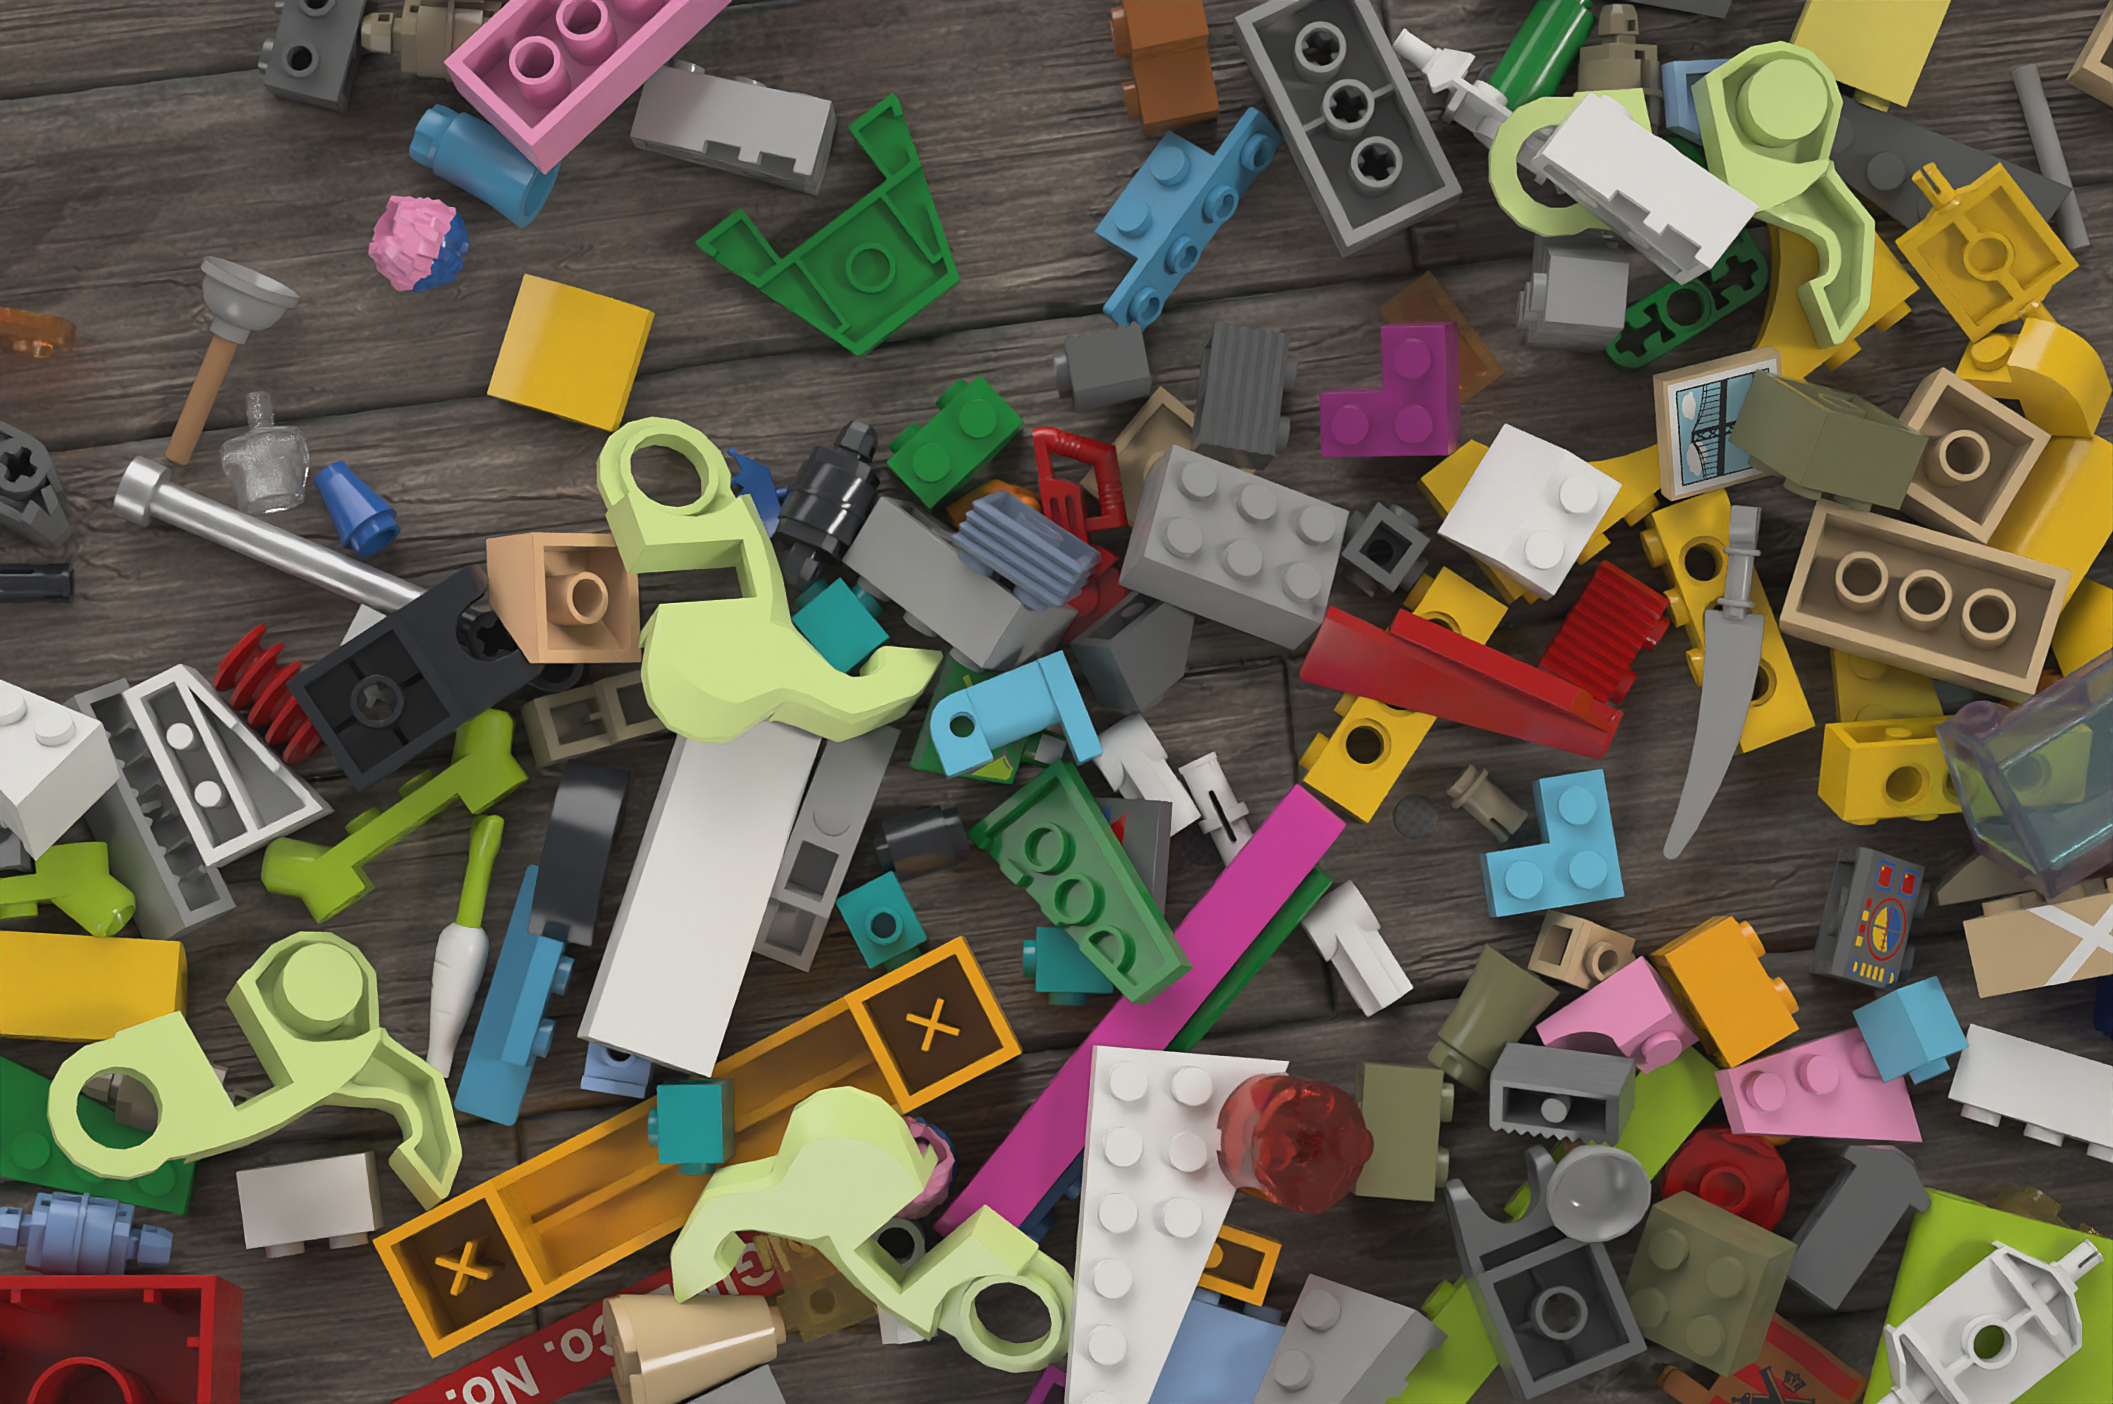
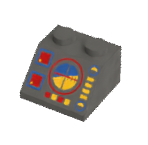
(1870, 919)

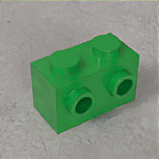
(955, 444)

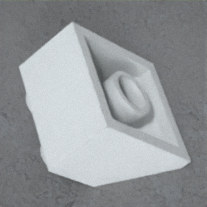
(1529, 510)

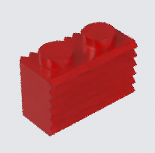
(1605, 633)

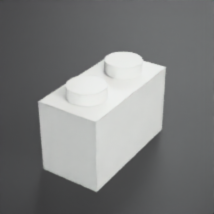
(310, 1201)

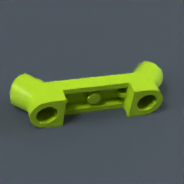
(332, 876)
(77, 882)

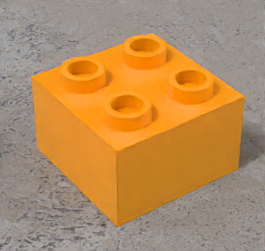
(1727, 990)

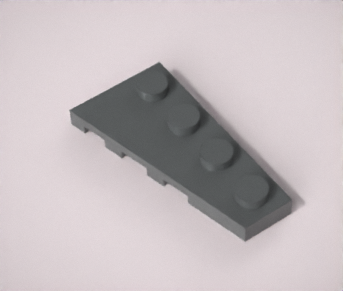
(1883, 152)

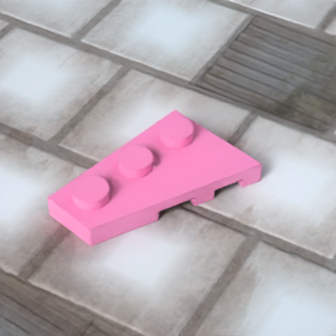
(1818, 1092)

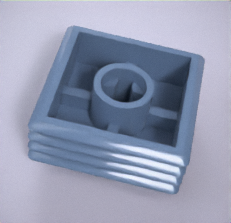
(1026, 549)

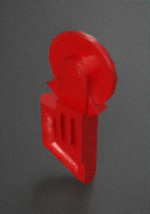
(1066, 505)

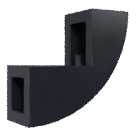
(578, 852)

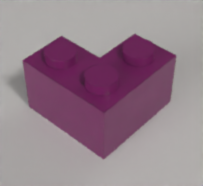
(1413, 409)

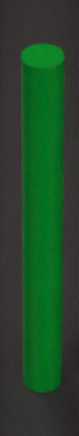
(1252, 959)

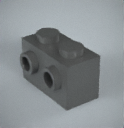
(315, 51)

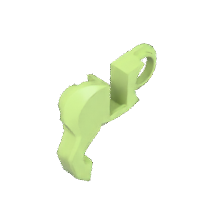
(1765, 134)
(735, 661)
(317, 1034)
(832, 1186)

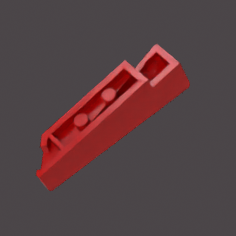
(1457, 680)

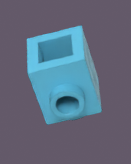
(1911, 1031)

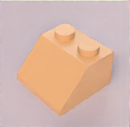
(565, 597)

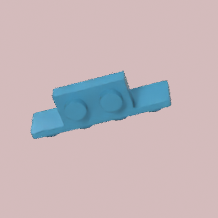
(1176, 210)
(515, 1016)

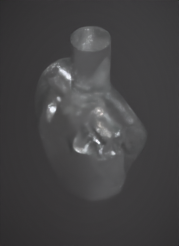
(267, 463)

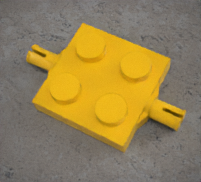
(1985, 251)

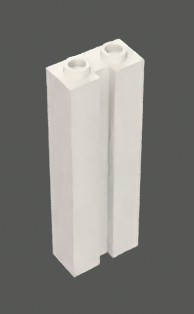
(698, 896)

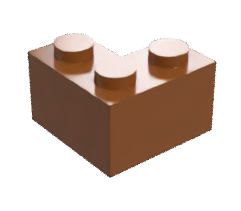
(1166, 61)

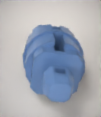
(82, 1236)

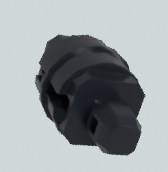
(827, 505)

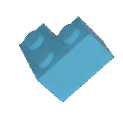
(1576, 852)

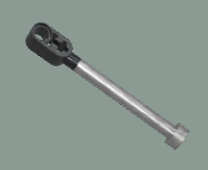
(149, 494)

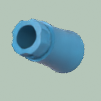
(481, 163)

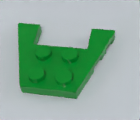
(868, 265)

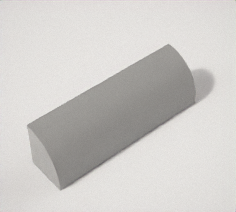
(145, 831)

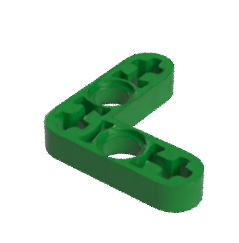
(1740, 251)

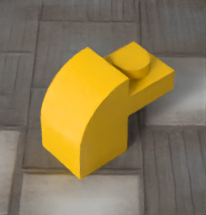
(2047, 370)

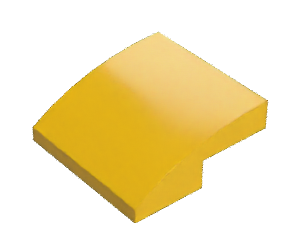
(570, 353)

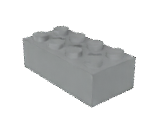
(1332, 150)

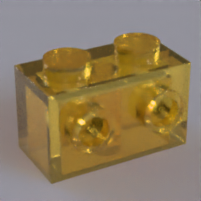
(816, 1292)

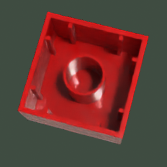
(120, 1339)

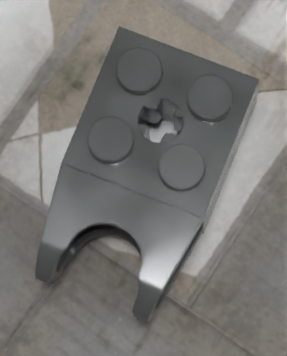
(1521, 1266)

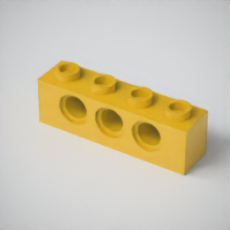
(1705, 524)
(1864, 755)
(1362, 787)

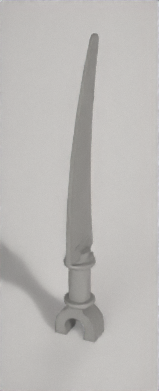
(1729, 679)

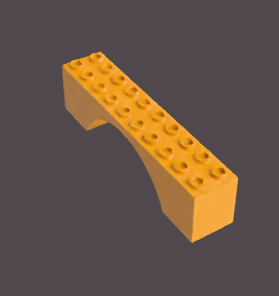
(609, 1195)

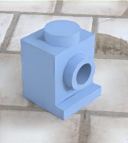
(617, 1077)

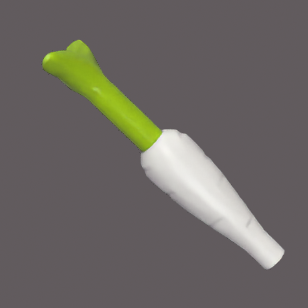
(463, 947)

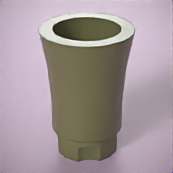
(1492, 1010)

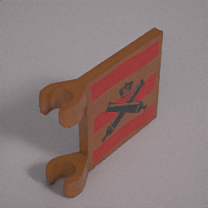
(1787, 1371)

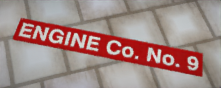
(574, 1348)

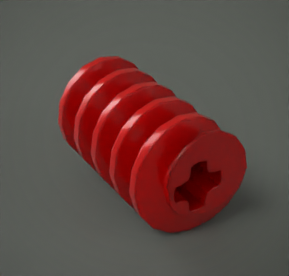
(262, 685)

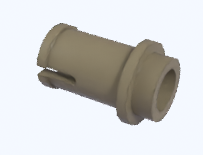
(1485, 802)

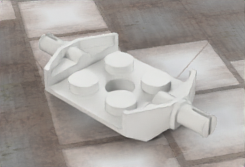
(1474, 106)
(2030, 1301)

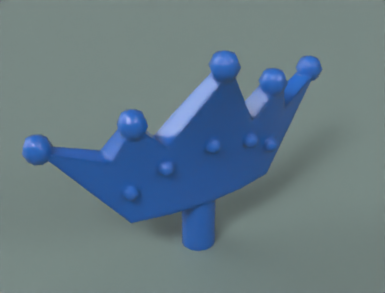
(758, 482)

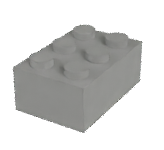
(1234, 547)

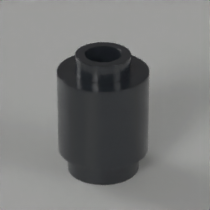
(922, 843)

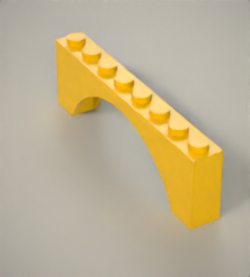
(1783, 327)

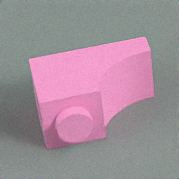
(1624, 1017)

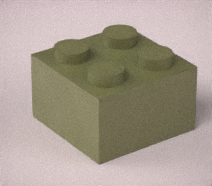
(1827, 442)
(1404, 1116)
(1706, 1282)

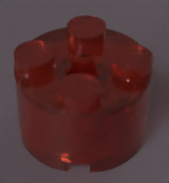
(1292, 1141)

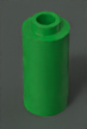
(1543, 50)

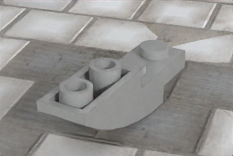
(823, 845)

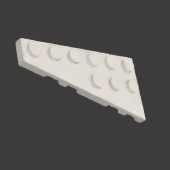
(1146, 1212)

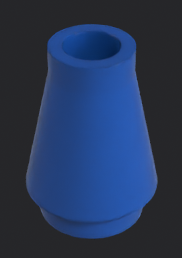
(358, 512)

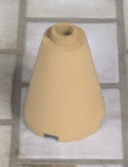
(686, 1349)

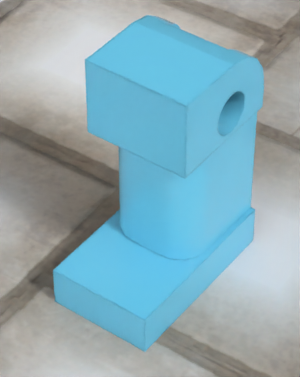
(1012, 709)

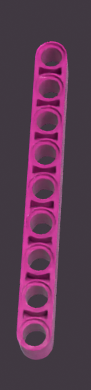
(1213, 940)

